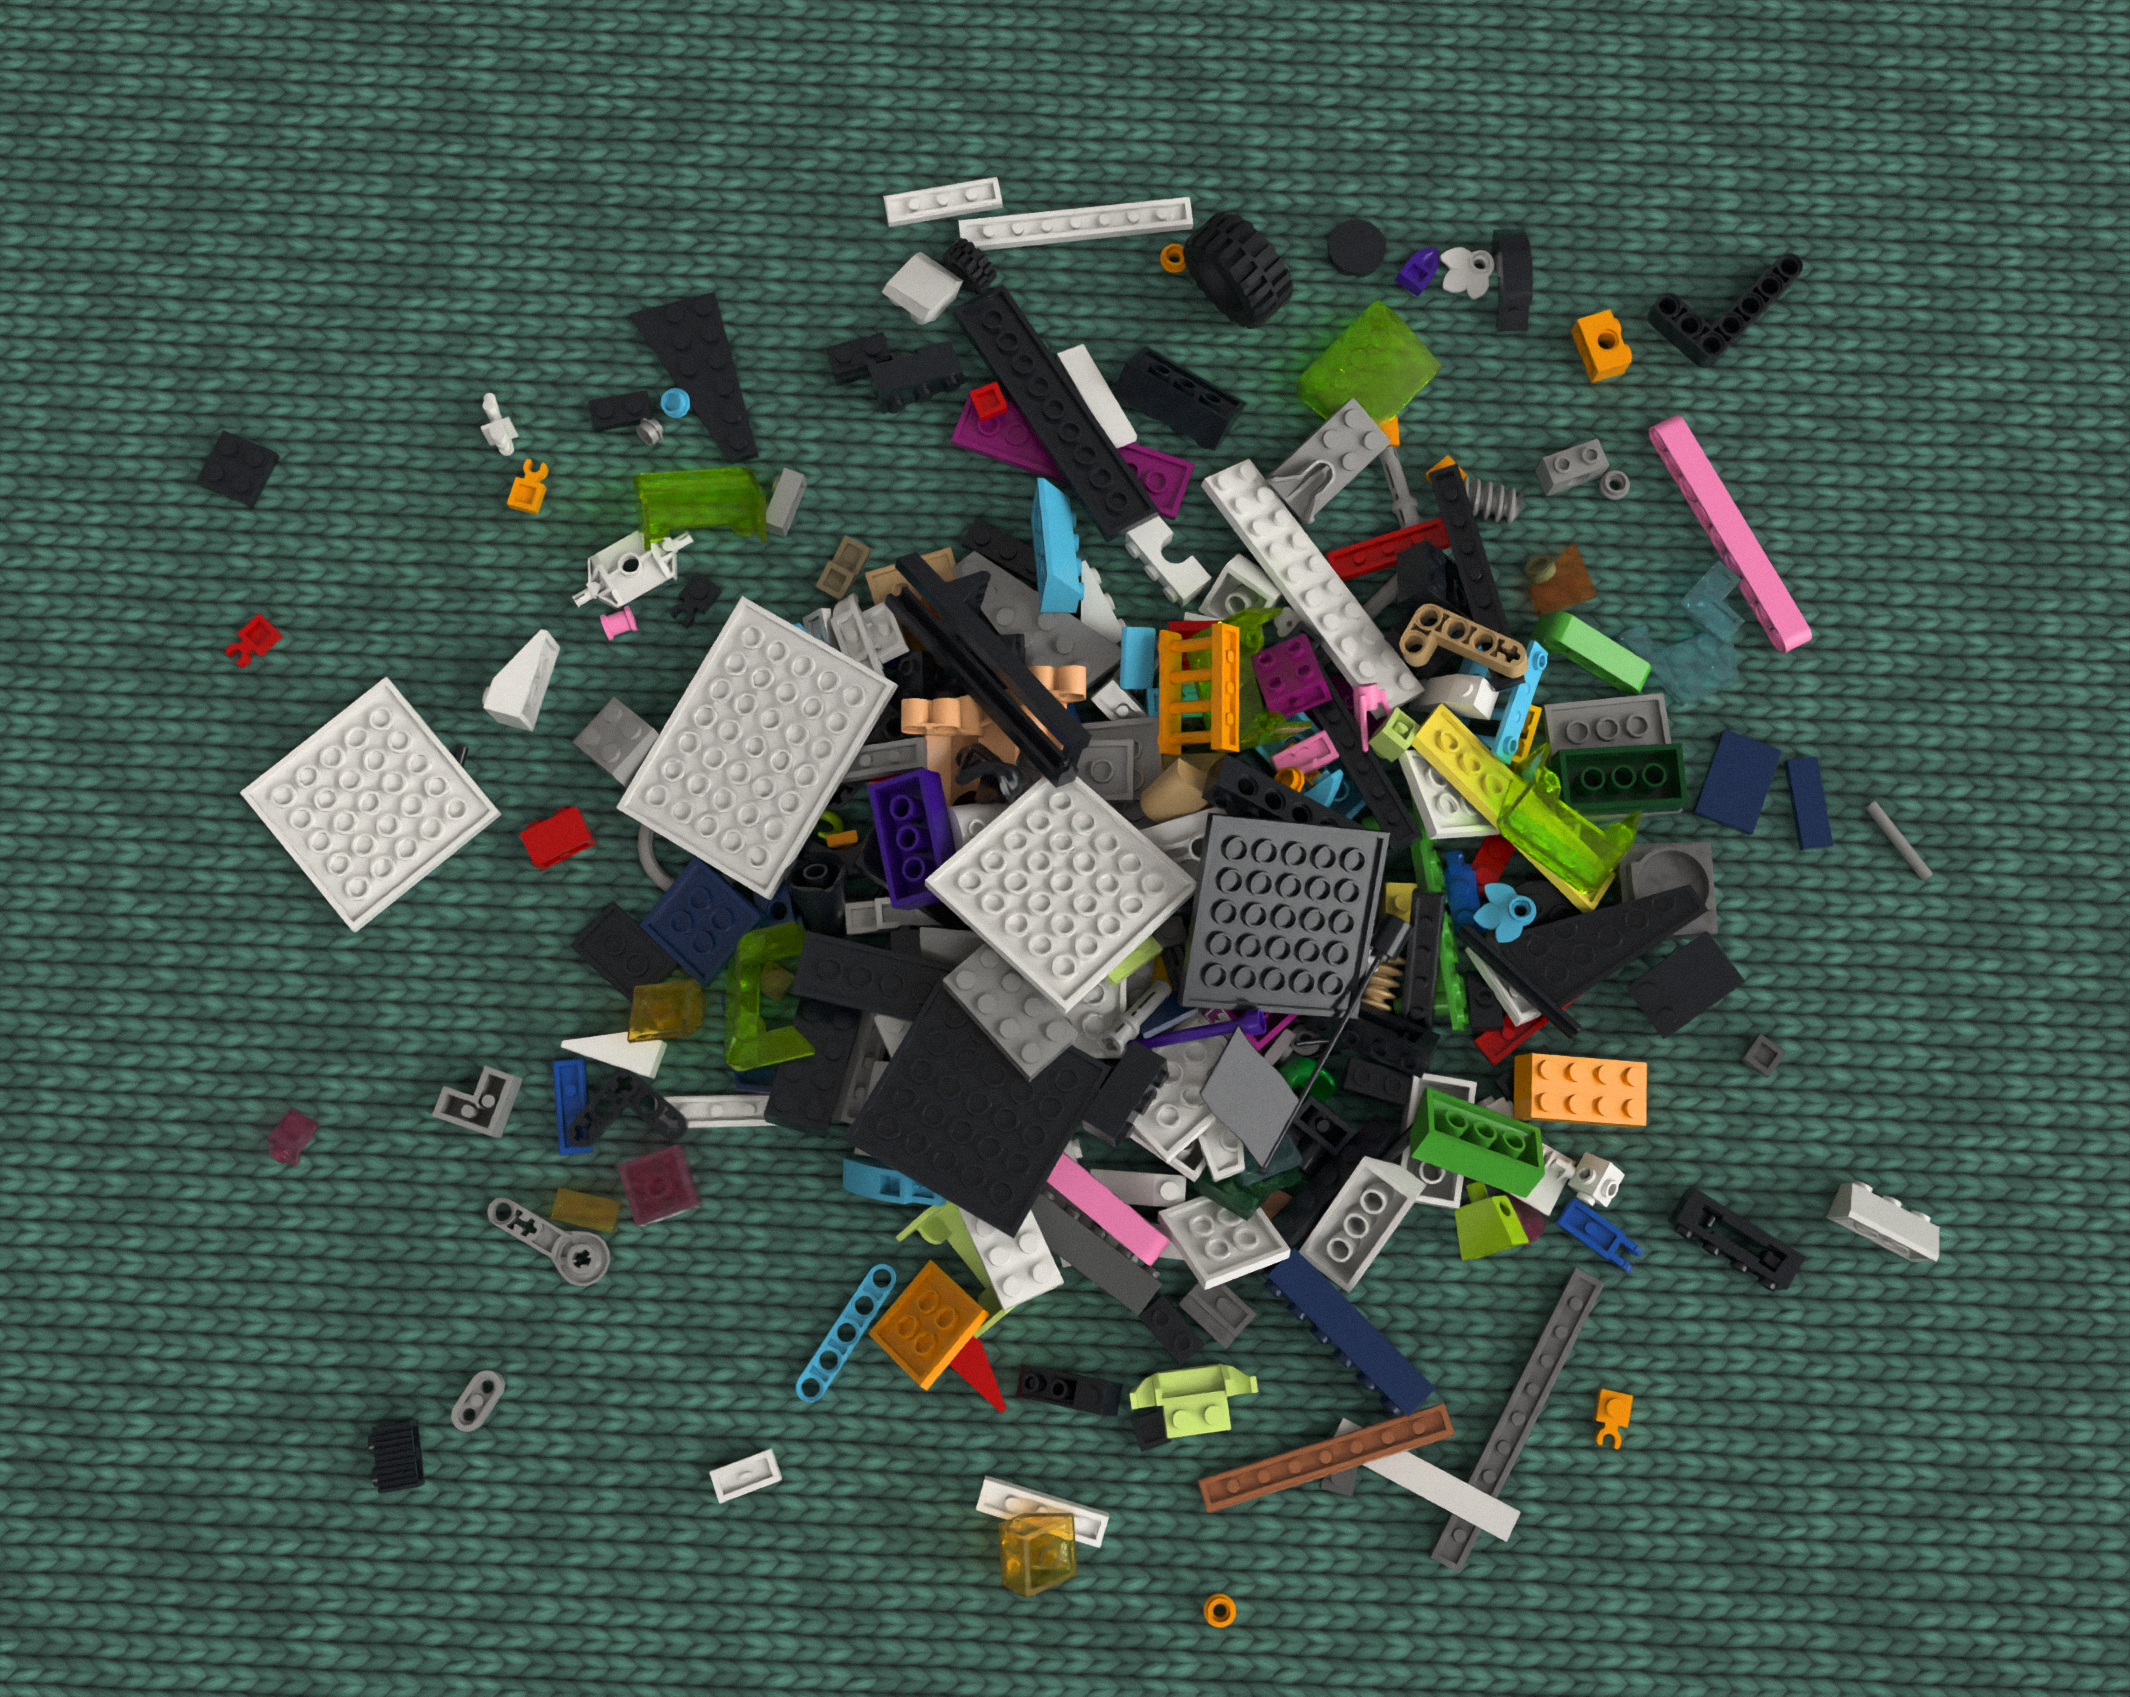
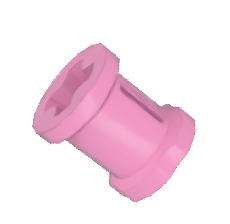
(618, 622)

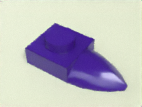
(1419, 270)

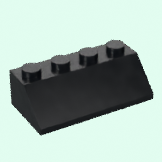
(1178, 398)

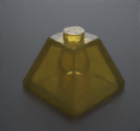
(666, 1011)

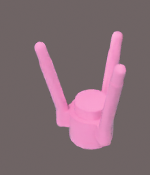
(1366, 699)

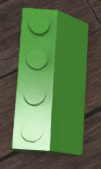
(1477, 1143)

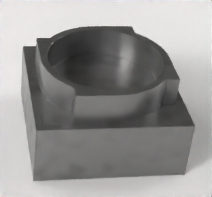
(1666, 866)

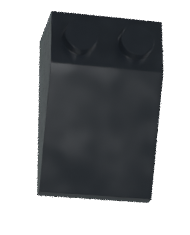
(1685, 984)

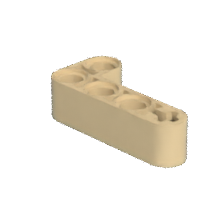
(1466, 646)

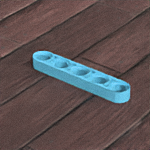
(834, 1343)

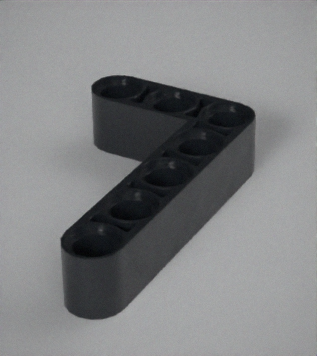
(1734, 318)

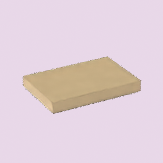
(889, 580)

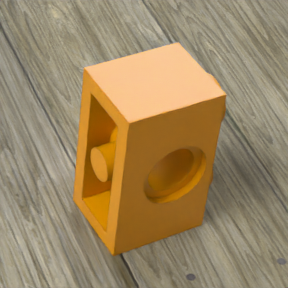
(1601, 362)

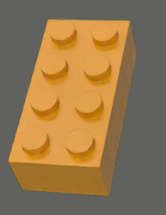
(1580, 1090)

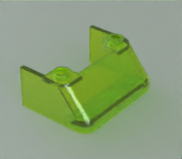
(698, 500)
(1255, 725)
(1557, 833)
(745, 1033)

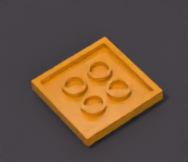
(928, 1324)

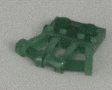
(1243, 1199)

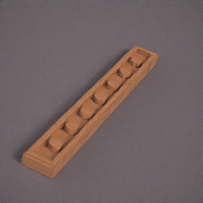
(1326, 1458)

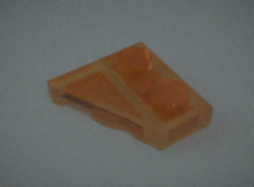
(1566, 587)

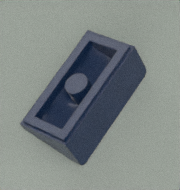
(1165, 1016)

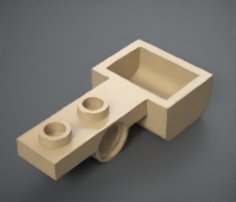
(1175, 793)

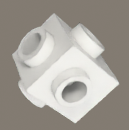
(1595, 1180)

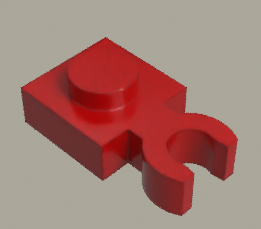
(256, 637)

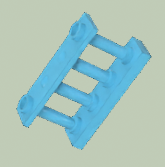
(1516, 711)

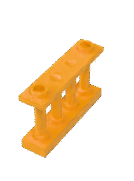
(1224, 690)

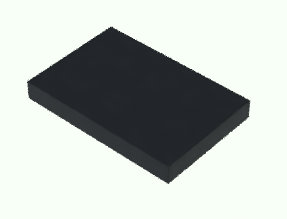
(623, 952)

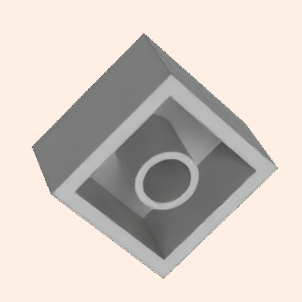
(617, 741)

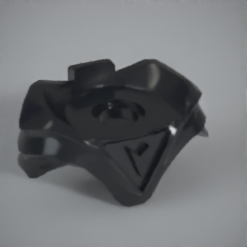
(997, 779)

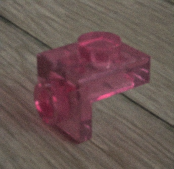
(291, 1137)
(1529, 1218)

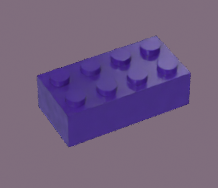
(911, 834)

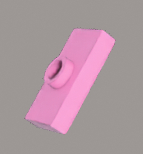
(1307, 755)

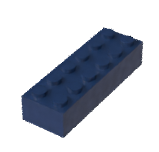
(1349, 1333)

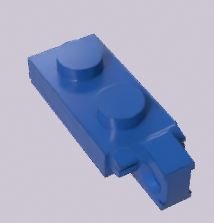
(1462, 891)

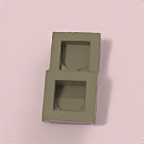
(844, 568)

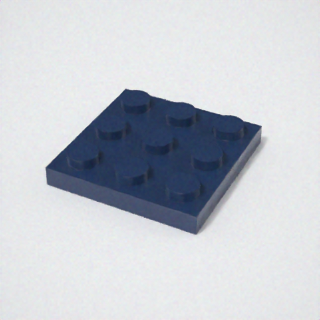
(701, 921)

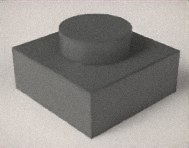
(1763, 1055)
(1340, 1482)

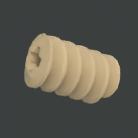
(1381, 981)

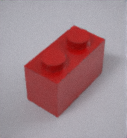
(557, 837)

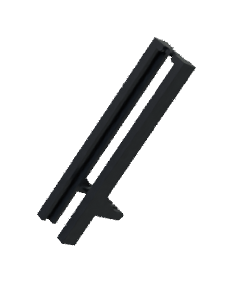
(959, 606)

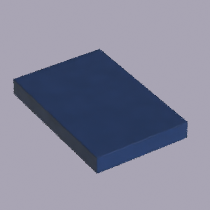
(1737, 782)

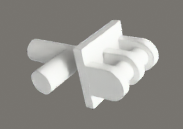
(500, 430)

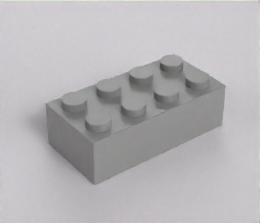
(1010, 1011)

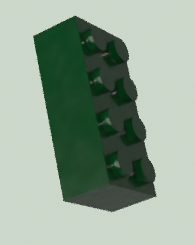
(1622, 779)

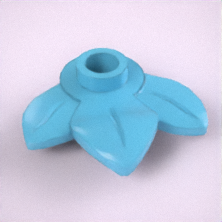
(1500, 912)

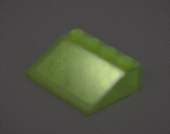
(1372, 361)

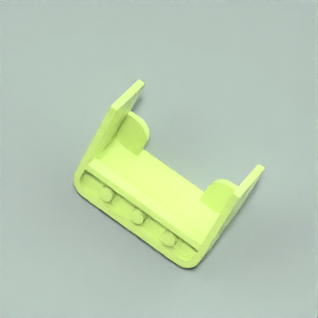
(945, 1223)

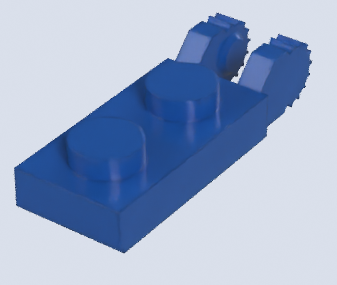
(1596, 1233)

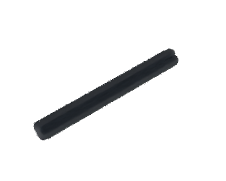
(1518, 981)

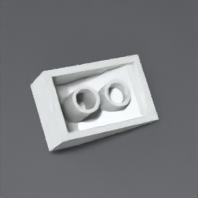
(522, 683)

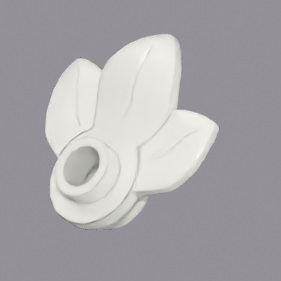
(1464, 274)

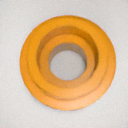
(1169, 251)
(1225, 1619)

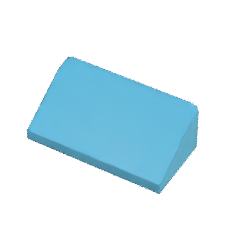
(1137, 658)

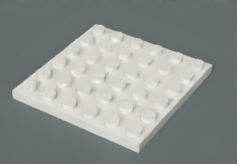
(370, 804)
(1062, 888)

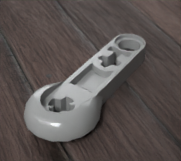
(557, 1243)

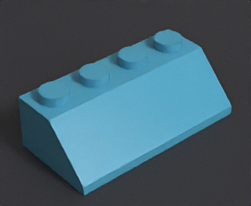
(1055, 550)

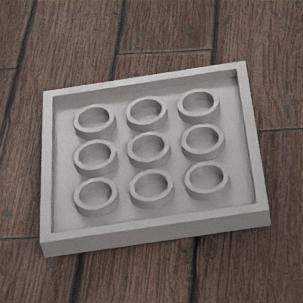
(1607, 724)

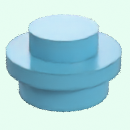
(675, 402)

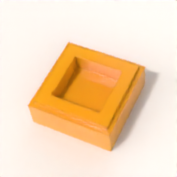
(843, 840)

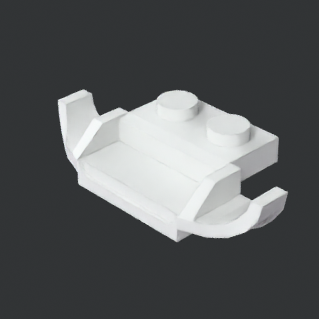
(869, 635)

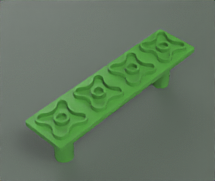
(1429, 876)

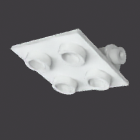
(1546, 1192)

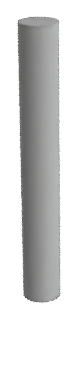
(1899, 840)

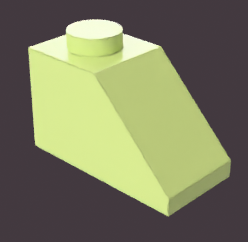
(1394, 735)

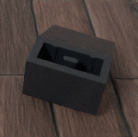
(1430, 577)

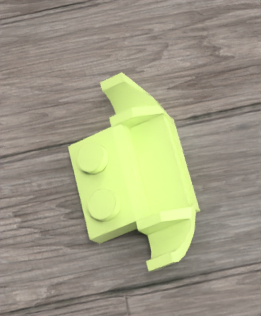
(1193, 1397)

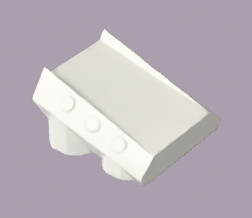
(923, 288)

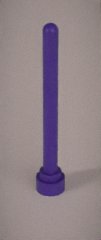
(1251, 1022)

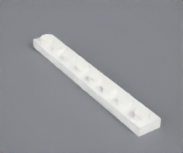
(1078, 224)

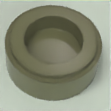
(1540, 568)

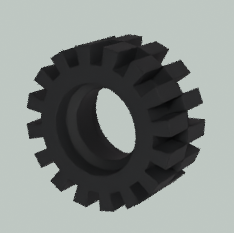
(970, 265)

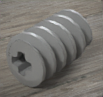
(1493, 501)

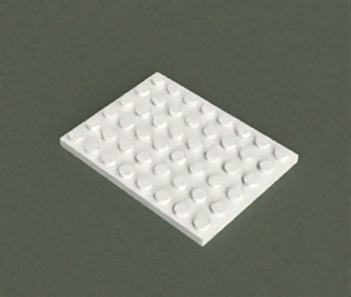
(756, 747)

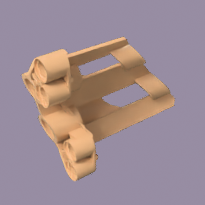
(960, 721)

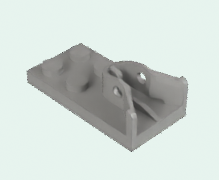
(1327, 460)

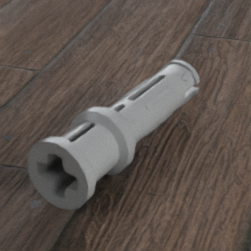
(1403, 503)
(1127, 1025)

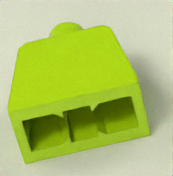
(1487, 1224)

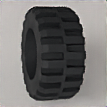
(1238, 269)

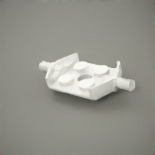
(617, 587)

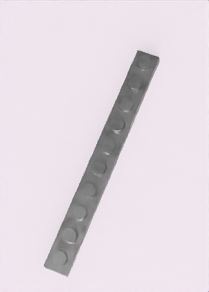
(1520, 1410)

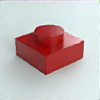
(988, 401)

